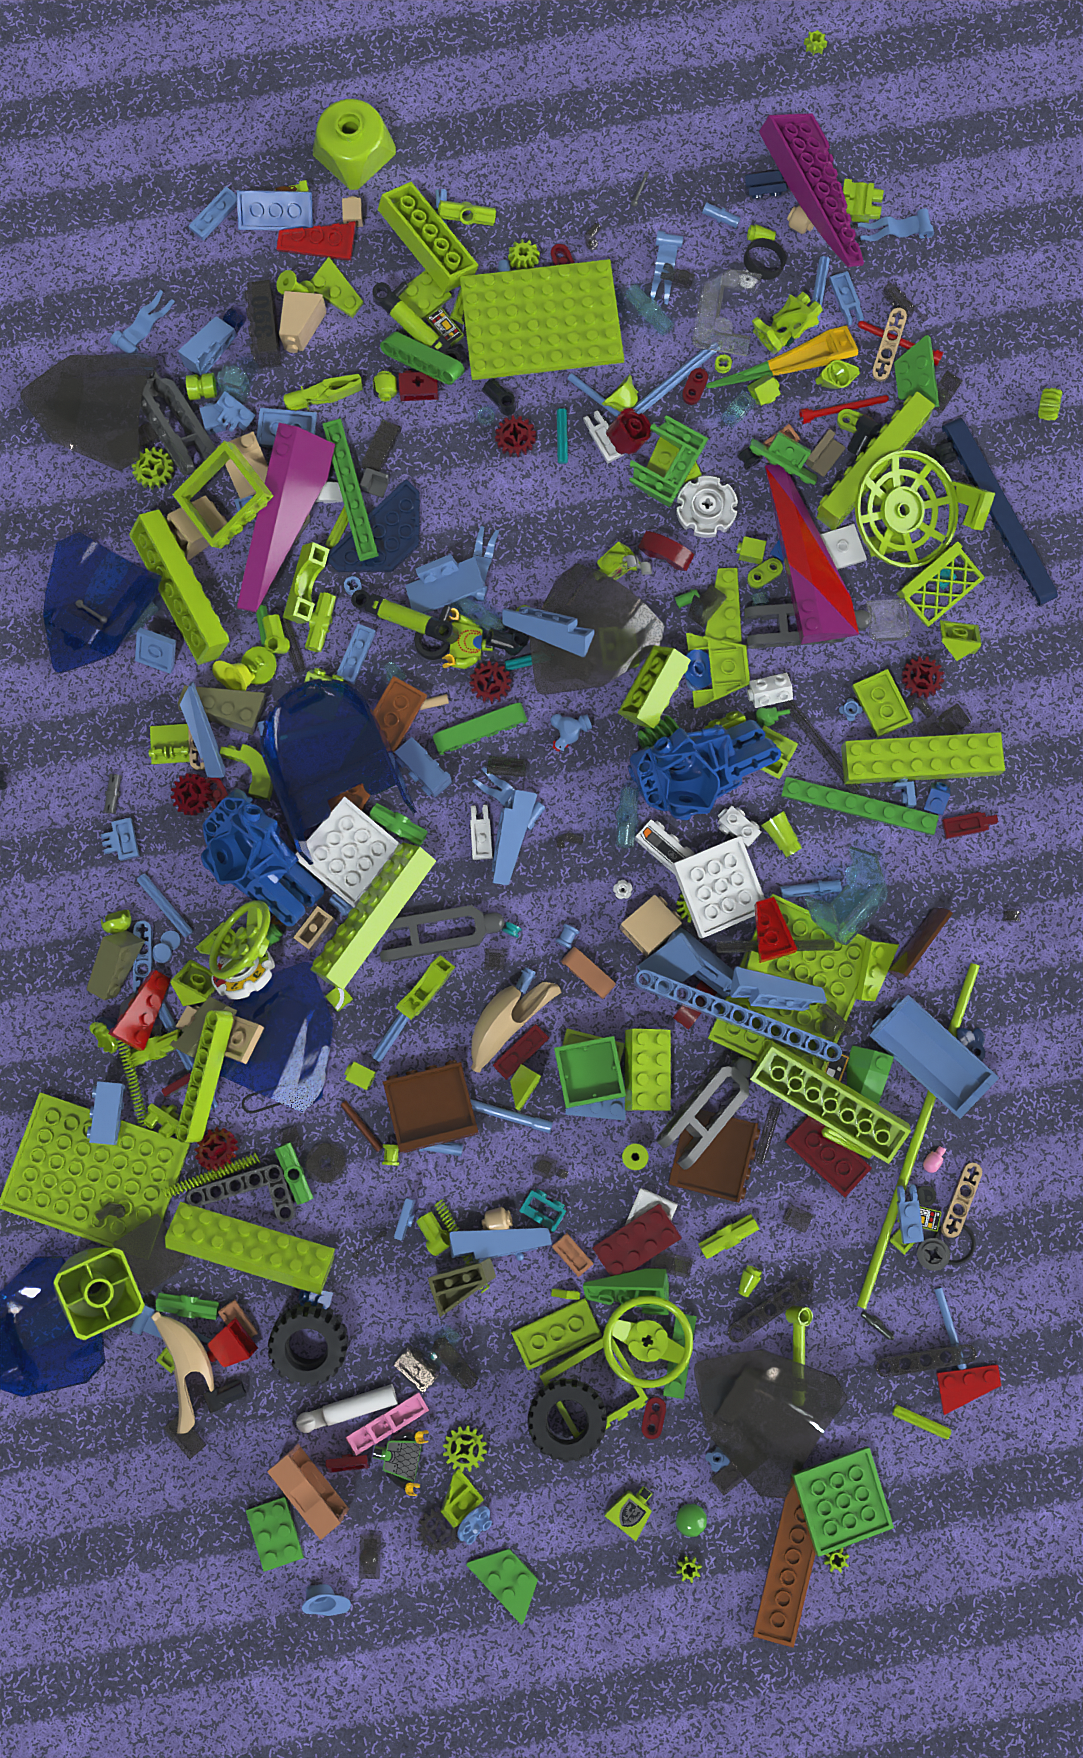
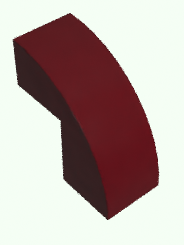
(664, 548)
(688, 1016)

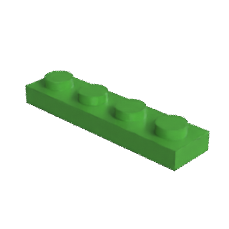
(677, 1387)

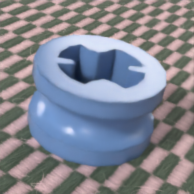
(349, 580)

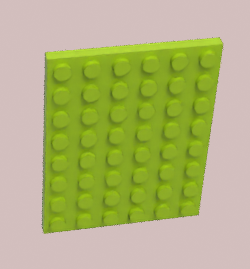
(541, 319)
(832, 970)
(67, 1179)

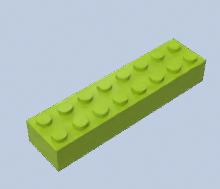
(892, 438)
(179, 587)
(922, 758)
(372, 915)
(830, 1102)
(249, 1248)

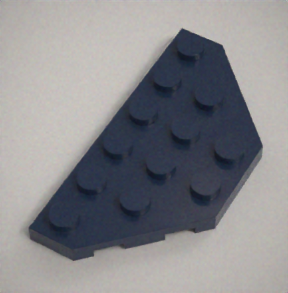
(395, 533)

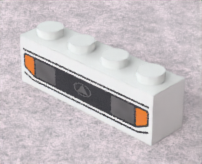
(662, 845)

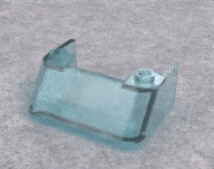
(856, 902)

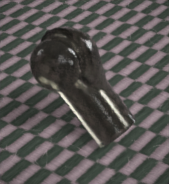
(110, 1209)

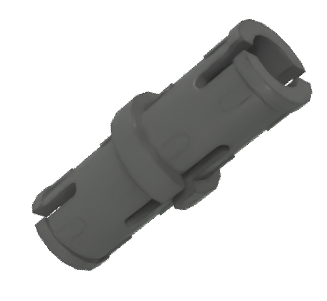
(112, 794)

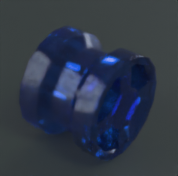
(234, 319)

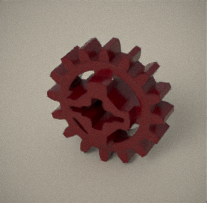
(525, 434)
(483, 679)
(927, 684)
(183, 798)
(216, 1149)

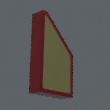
(176, 1086)

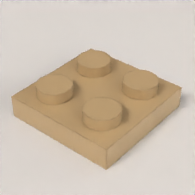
(242, 1039)

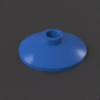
(700, 664)

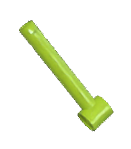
(799, 1317)

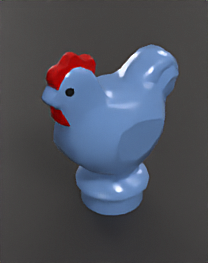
(569, 729)

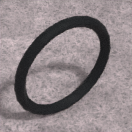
(973, 1242)

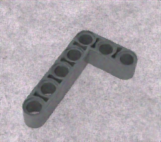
(246, 1186)

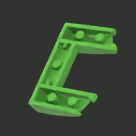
(690, 445)

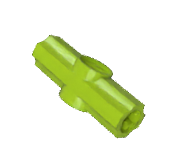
(478, 214)
(320, 622)
(155, 1048)
(728, 1236)

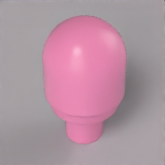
(934, 1160)

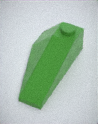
(868, 1072)
(631, 1285)

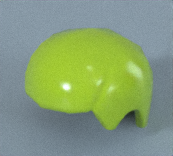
(117, 922)

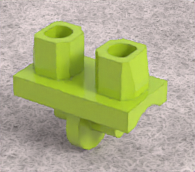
(165, 1116)

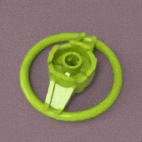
(249, 942)
(660, 1347)

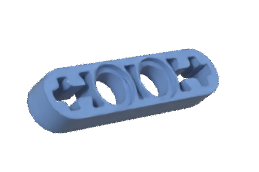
(143, 959)

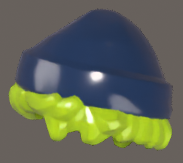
(100, 1029)

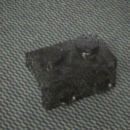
(417, 1368)

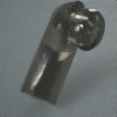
(590, 236)
(921, 704)
(560, 840)

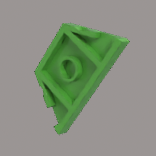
(917, 372)
(507, 1580)

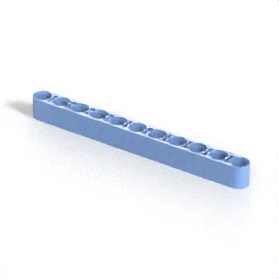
(747, 1016)

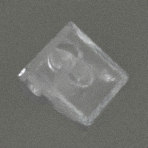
(888, 620)

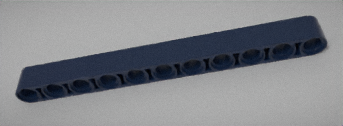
(1001, 512)

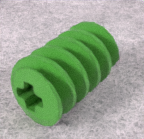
(661, 730)

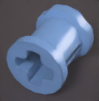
(567, 936)

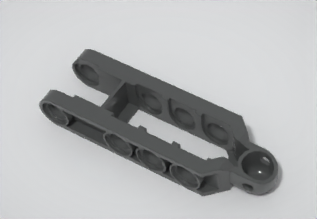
(173, 443)
(783, 637)
(484, 924)
(685, 1118)

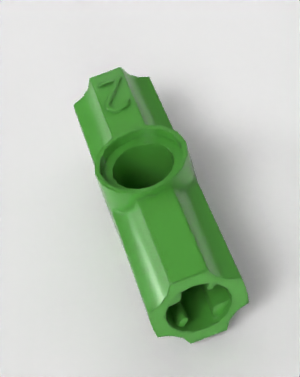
(398, 824)
(299, 1185)
(187, 1306)

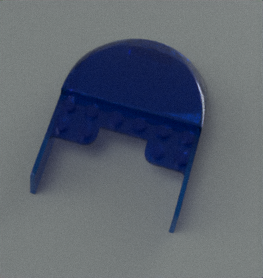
(321, 745)

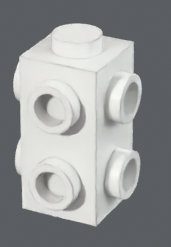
(770, 690)
(734, 823)

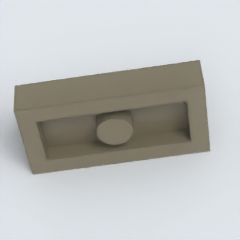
(825, 454)

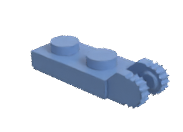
(846, 296)
(909, 1216)

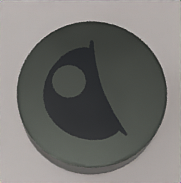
(926, 1195)

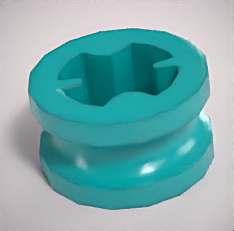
(512, 929)

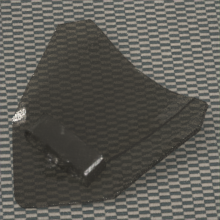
(93, 404)
(621, 639)
(766, 1413)

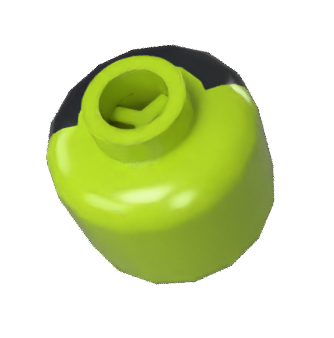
(385, 386)

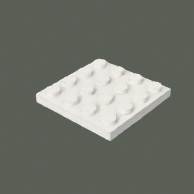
(348, 851)
(719, 886)

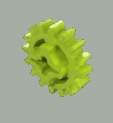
(147, 460)
(459, 1440)

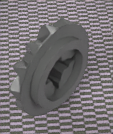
(924, 1256)

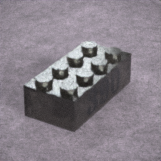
(263, 324)

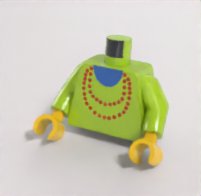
(470, 644)

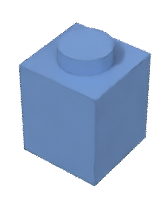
(209, 416)

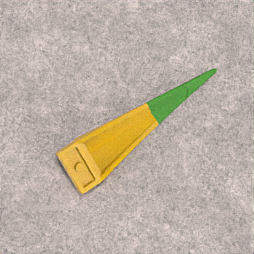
(817, 352)

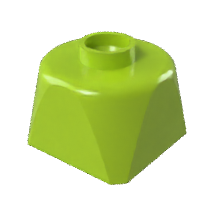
(352, 142)
(109, 1306)

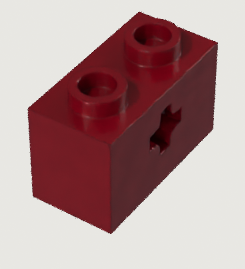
(410, 392)

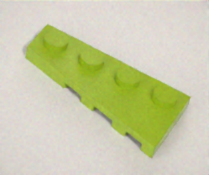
(726, 620)

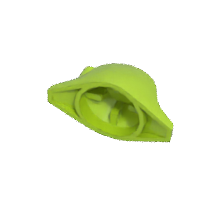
(837, 375)
(624, 396)

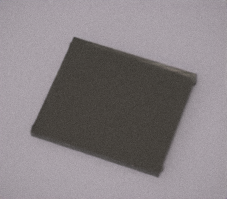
(148, 1256)

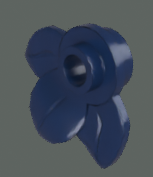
(972, 1040)

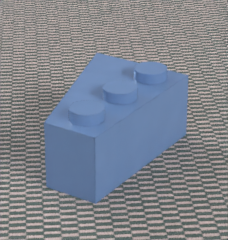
(207, 346)
(422, 768)
(106, 1113)

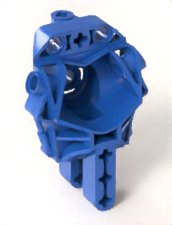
(713, 769)
(258, 865)

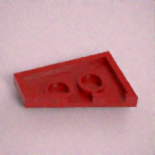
(772, 932)
(966, 1385)

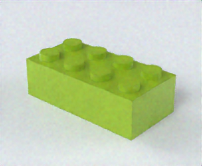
(654, 686)
(648, 1070)

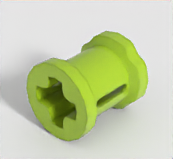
(390, 1155)

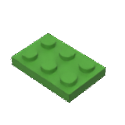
(274, 1534)

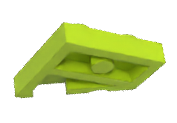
(206, 945)
(460, 1499)

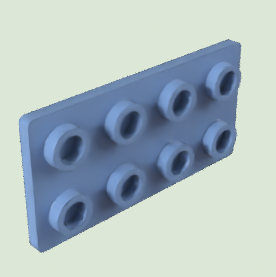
(444, 583)

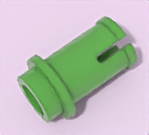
(686, 598)

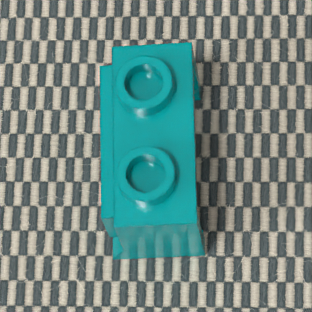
(537, 1216)

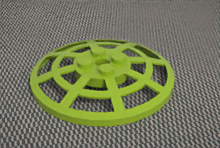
(913, 506)

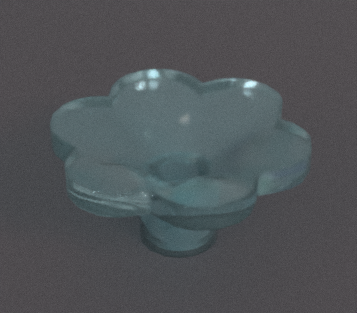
(394, 670)

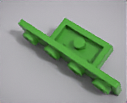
(787, 454)

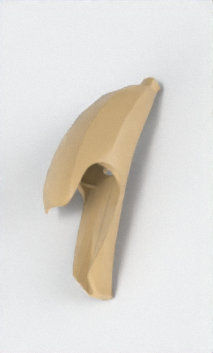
(504, 1017)
(188, 1357)

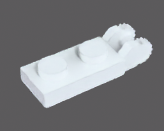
(601, 439)
(481, 835)

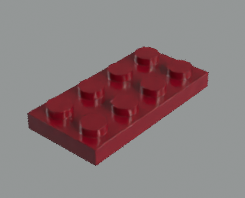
(833, 1162)
(637, 1241)

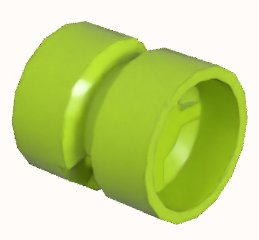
(201, 386)

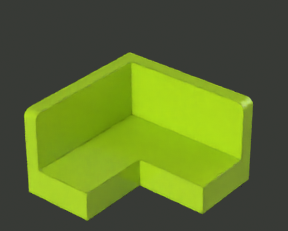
(978, 502)

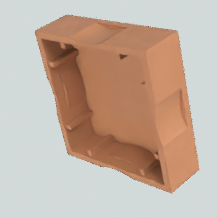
(309, 1491)

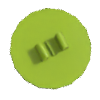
(260, 663)

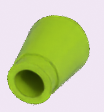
(756, 231)
(749, 1280)

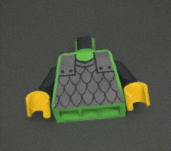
(402, 1458)

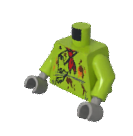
(621, 560)

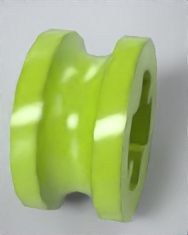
(723, 358)

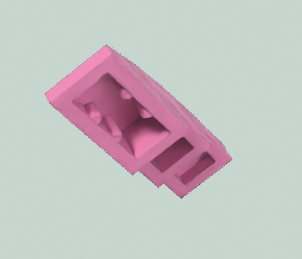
(387, 1424)

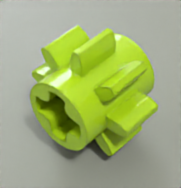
(815, 42)
(842, 1562)
(683, 1566)

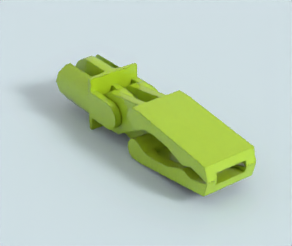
(323, 392)

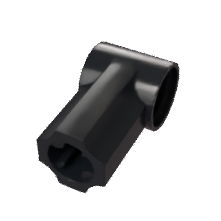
(499, 396)
(866, 430)
(509, 642)
(222, 1396)

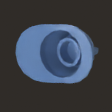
(323, 1601)

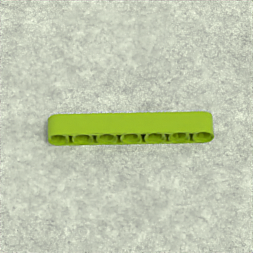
(204, 1076)

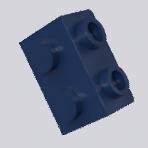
(764, 183)

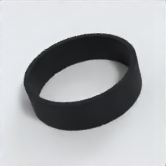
(770, 244)

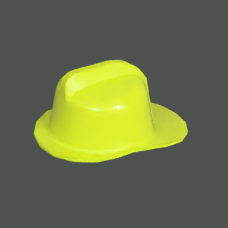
(233, 676)

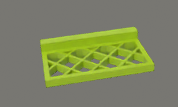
(934, 569)

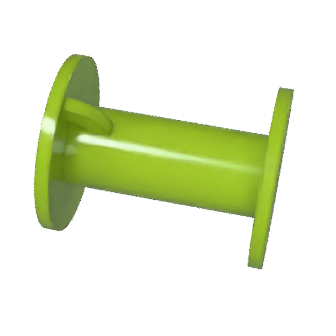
(288, 282)
(642, 1156)

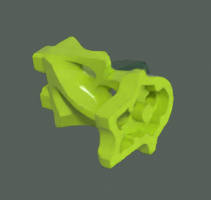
(793, 316)

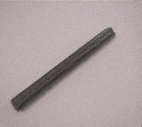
(818, 742)
(747, 946)

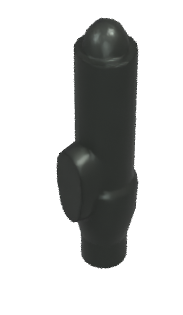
(877, 1324)

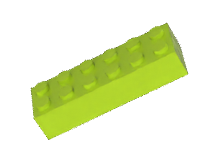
(427, 236)

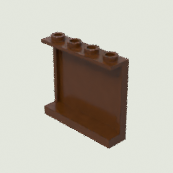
(430, 1107)
(723, 1164)

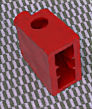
(231, 1345)

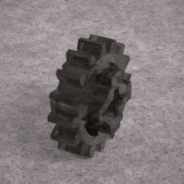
(429, 1530)

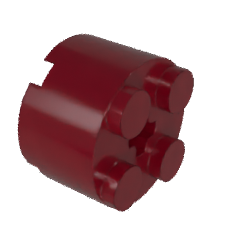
(629, 431)

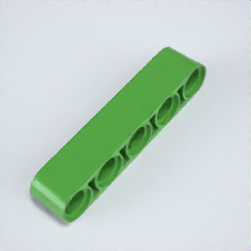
(422, 358)
(477, 728)

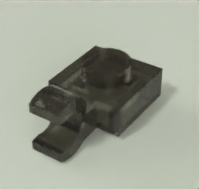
(679, 277)
(547, 1168)

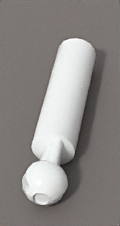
(347, 1409)

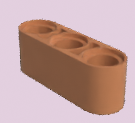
(588, 972)

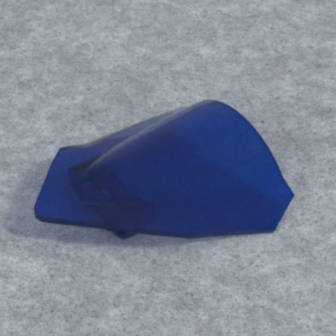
(105, 585)
(295, 1041)
(36, 1338)

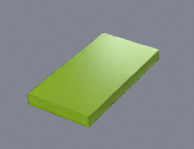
(556, 1334)

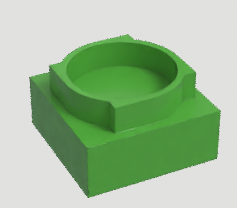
(590, 1072)

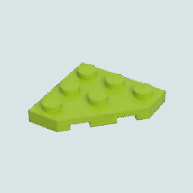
(663, 458)

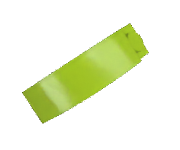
(261, 784)
(426, 988)

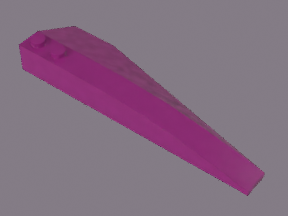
(295, 478)

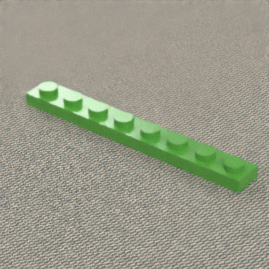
(351, 491)
(859, 806)

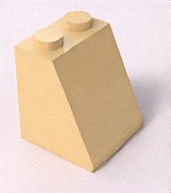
(300, 319)
(252, 452)
(186, 532)
(651, 925)

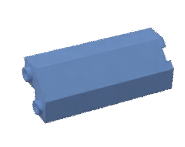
(933, 1056)

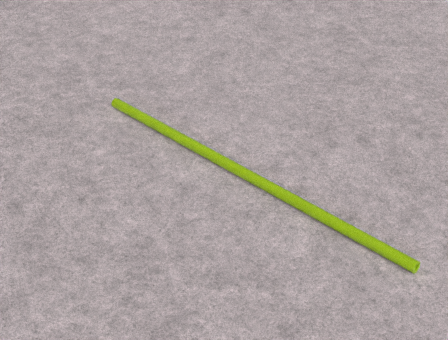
(913, 1149)

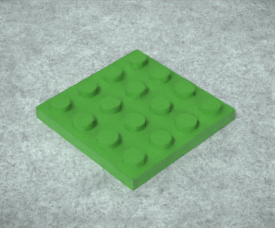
(842, 1501)

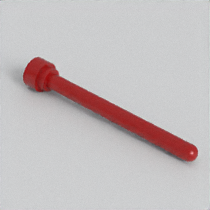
(937, 355)
(809, 414)

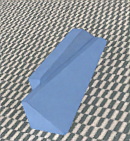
(551, 628)
(202, 733)
(510, 834)
(715, 971)
(774, 991)
(497, 1243)

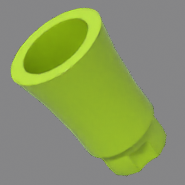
(782, 834)

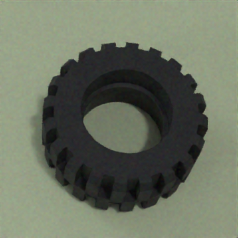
(303, 1369)
(538, 1425)

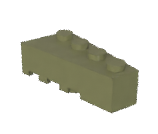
(231, 707)

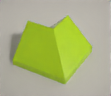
(960, 638)
(193, 983)
(522, 1085)

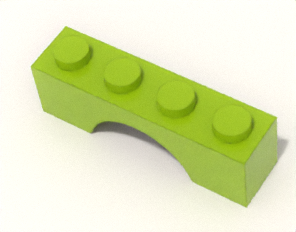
(310, 563)

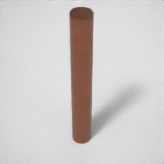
(361, 1126)

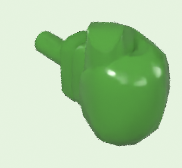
(769, 716)

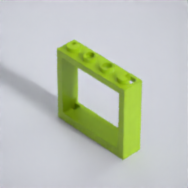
(203, 475)
(618, 1414)

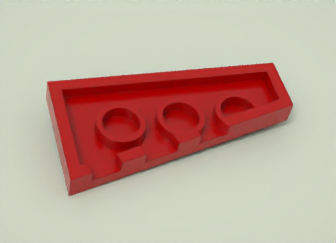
(325, 241)
(138, 1019)

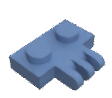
(233, 412)
(122, 840)

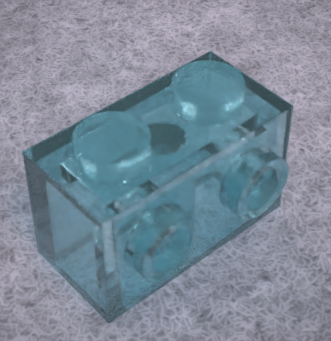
(234, 383)

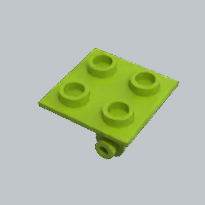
(169, 744)

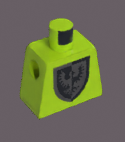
(630, 1512)

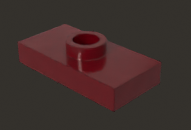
(347, 1463)

